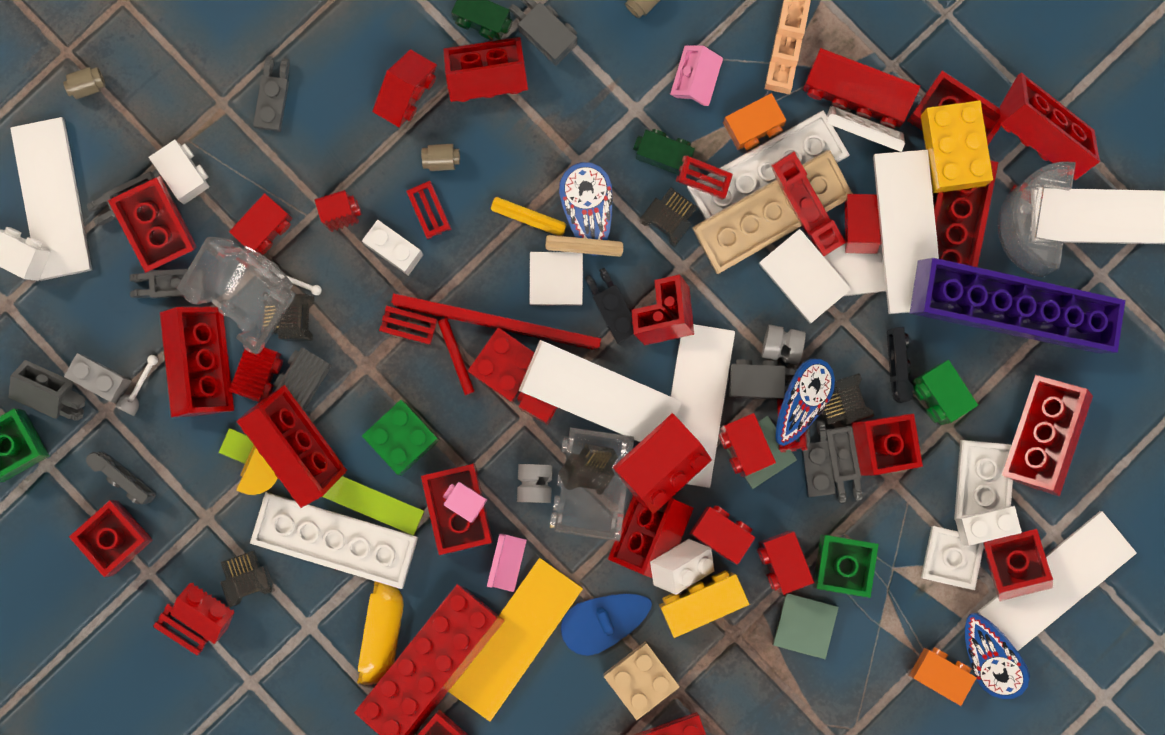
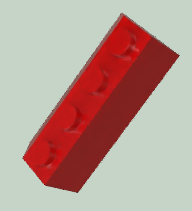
(860, 88)
(1048, 126)
(196, 361)
(1047, 435)
(292, 446)

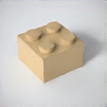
(641, 680)

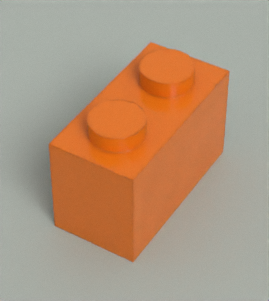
(755, 122)
(943, 676)

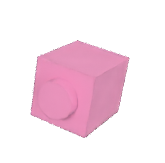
(464, 501)

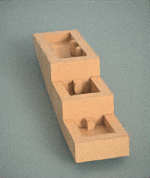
(787, 45)

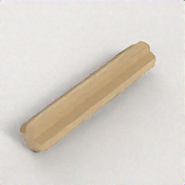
(584, 245)

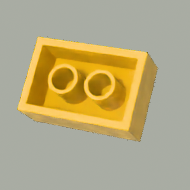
(956, 146)
(703, 603)

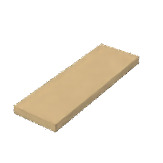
(766, 215)

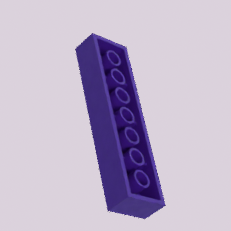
(1017, 306)

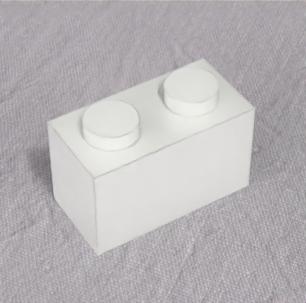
(179, 171)
(392, 247)
(22, 255)
(988, 525)
(682, 566)

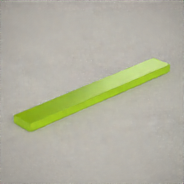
(344, 491)

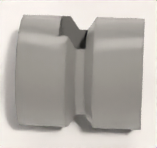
(783, 344)
(534, 483)

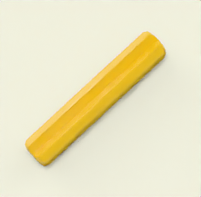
(528, 216)

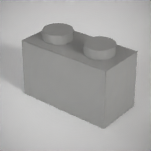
(97, 378)

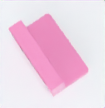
(697, 74)
(506, 562)

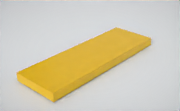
(526, 627)

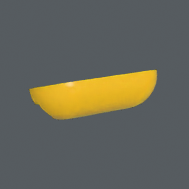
(256, 475)
(380, 633)

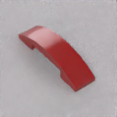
(806, 204)

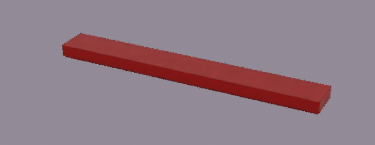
(496, 321)

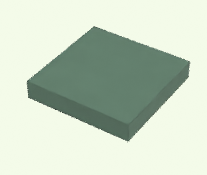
(782, 459)
(805, 626)

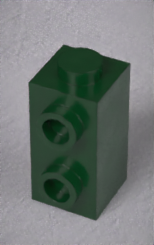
(483, 16)
(661, 151)

